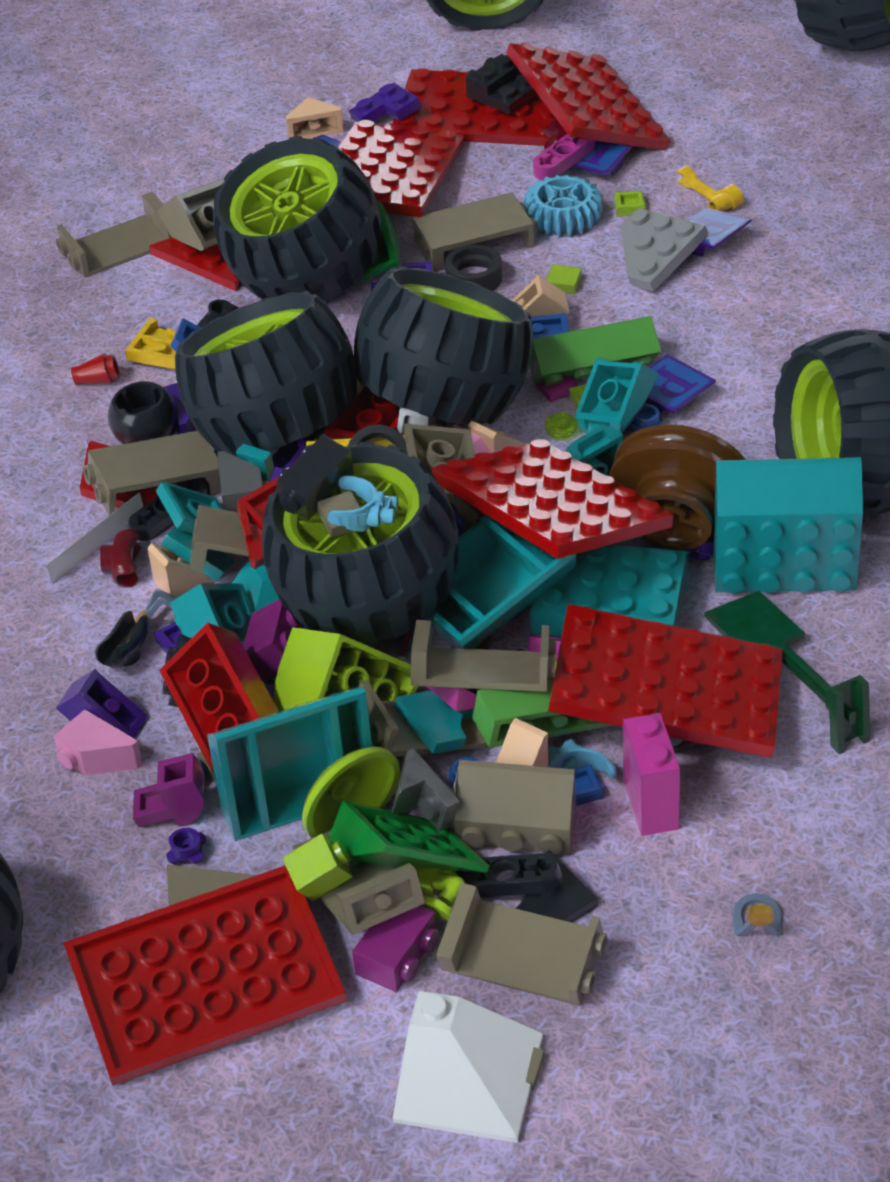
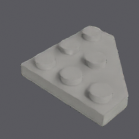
(657, 246)

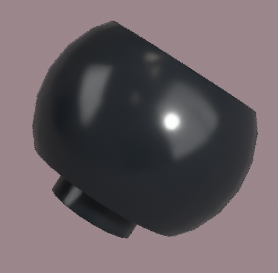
(142, 413)

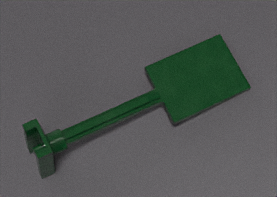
(761, 622)

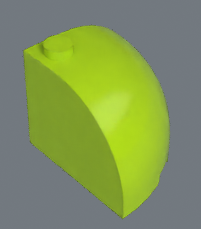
(329, 663)

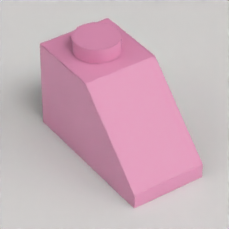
(96, 746)

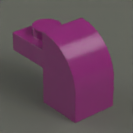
(175, 796)

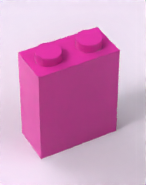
(651, 774)

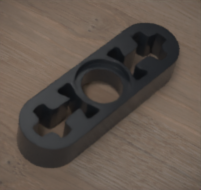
(151, 521)
(532, 875)

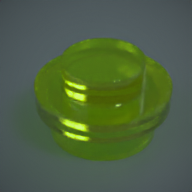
(560, 426)

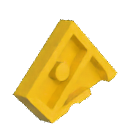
(152, 346)

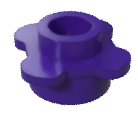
(703, 551)
(186, 838)

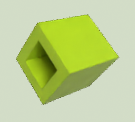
(318, 866)

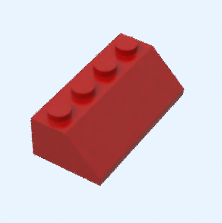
(215, 685)

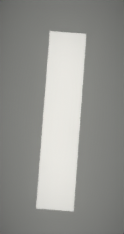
(93, 539)

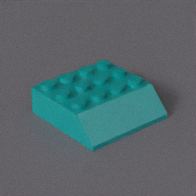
(787, 525)
(617, 581)
(493, 582)
(273, 761)

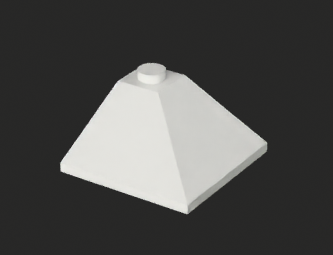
(464, 1069)

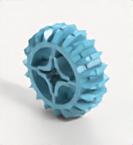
(564, 204)

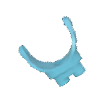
(376, 511)
(576, 756)

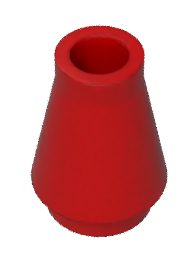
(97, 370)

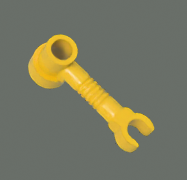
(720, 200)

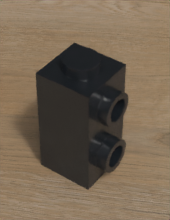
(314, 476)

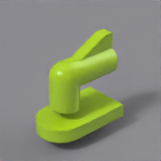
(449, 884)

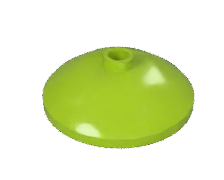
(359, 777)

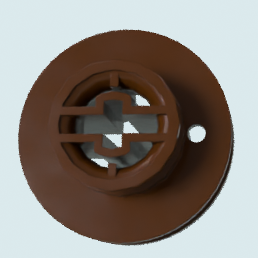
(679, 473)

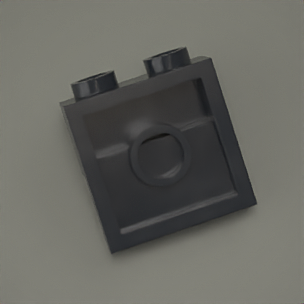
(499, 85)

